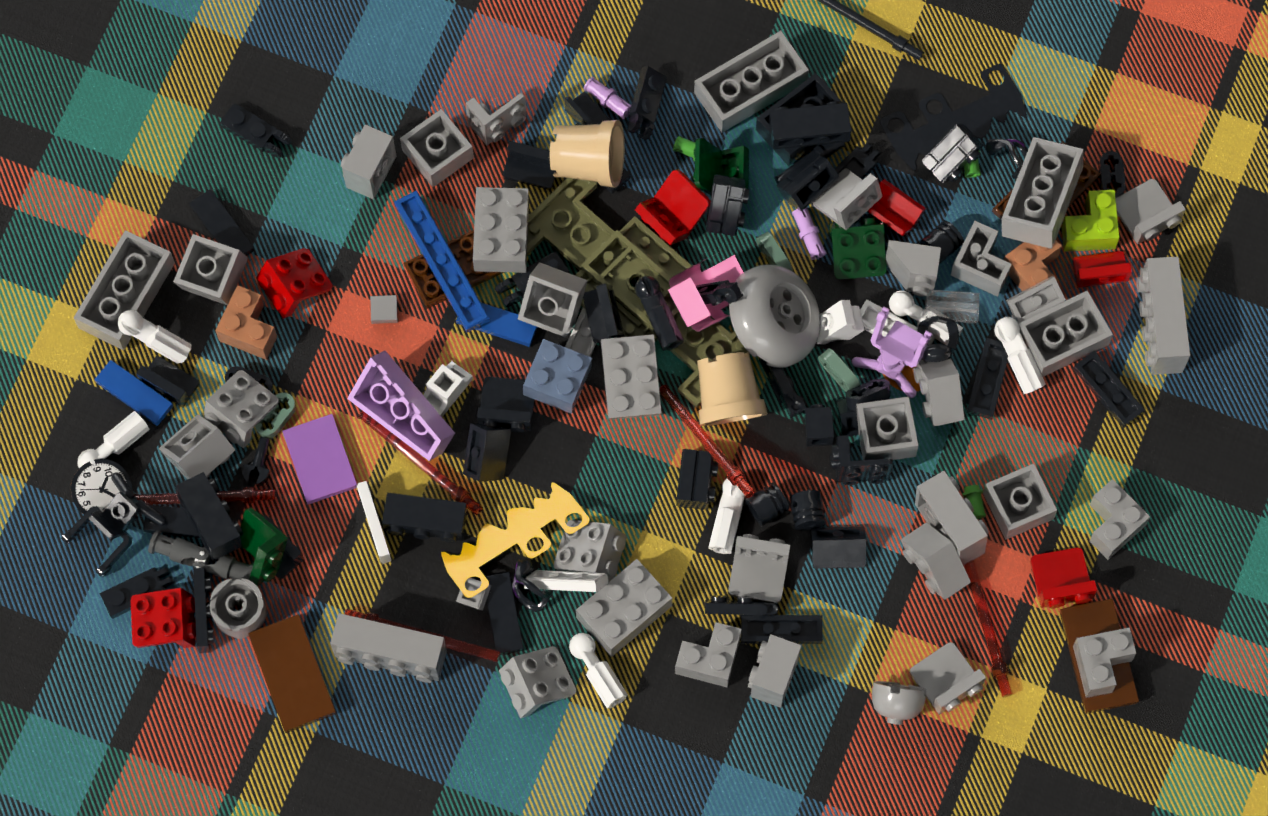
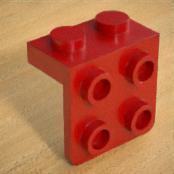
(674, 208)
(292, 279)
(1062, 578)
(163, 618)

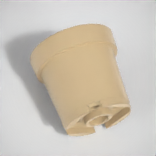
(589, 152)
(728, 390)

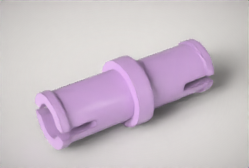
(607, 97)
(809, 233)

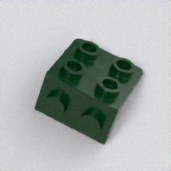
(713, 161)
(859, 249)
(264, 544)

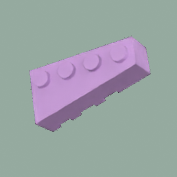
(400, 407)

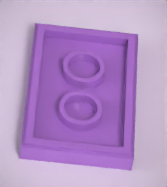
(319, 459)

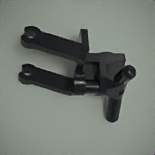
(115, 519)

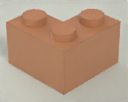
(1030, 263)
(241, 327)

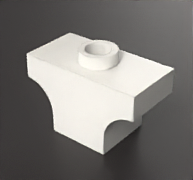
(840, 322)
(446, 386)

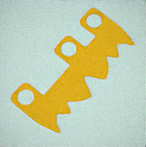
(522, 526)

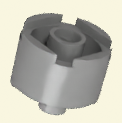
(239, 593)

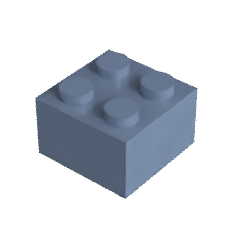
(557, 376)

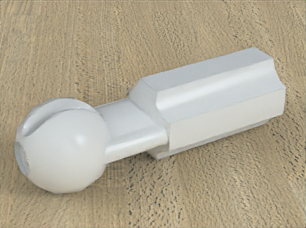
(903, 304)
(154, 336)
(1019, 356)
(116, 439)
(727, 519)
(599, 672)

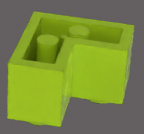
(1097, 228)

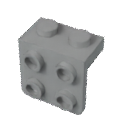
(1148, 211)
(239, 407)
(591, 549)
(759, 568)
(947, 678)
(536, 680)

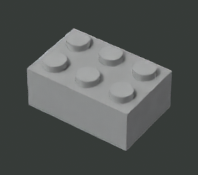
(501, 229)
(1065, 333)
(631, 377)
(952, 516)
(624, 607)

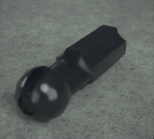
(658, 313)

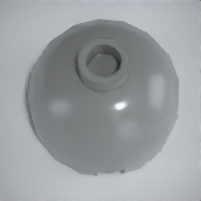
(897, 701)

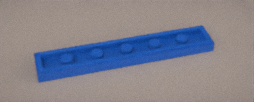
(441, 261)

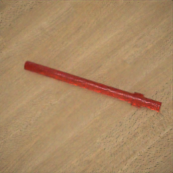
(734, 473)
(457, 493)
(247, 495)
(451, 643)
(999, 668)

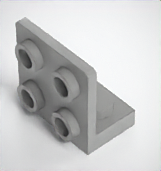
(493, 126)
(848, 198)

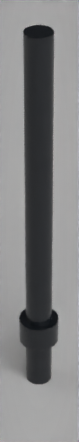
(899, 42)

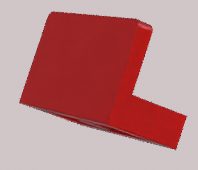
(897, 209)
(1101, 269)

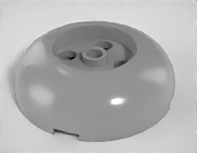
(775, 315)

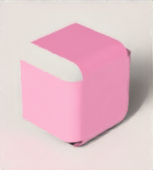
(688, 299)

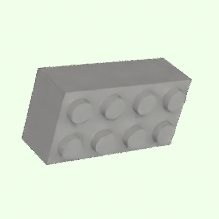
(751, 81)
(1042, 192)
(124, 284)
(1164, 316)
(388, 648)

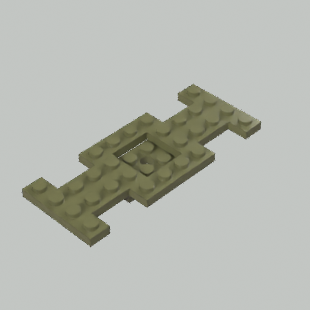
(616, 259)

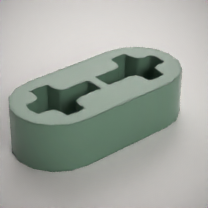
(772, 251)
(838, 370)
(279, 419)

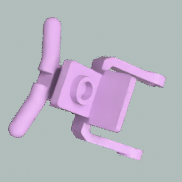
(896, 351)

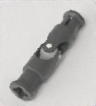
(193, 555)

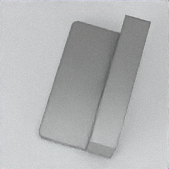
(1035, 299)

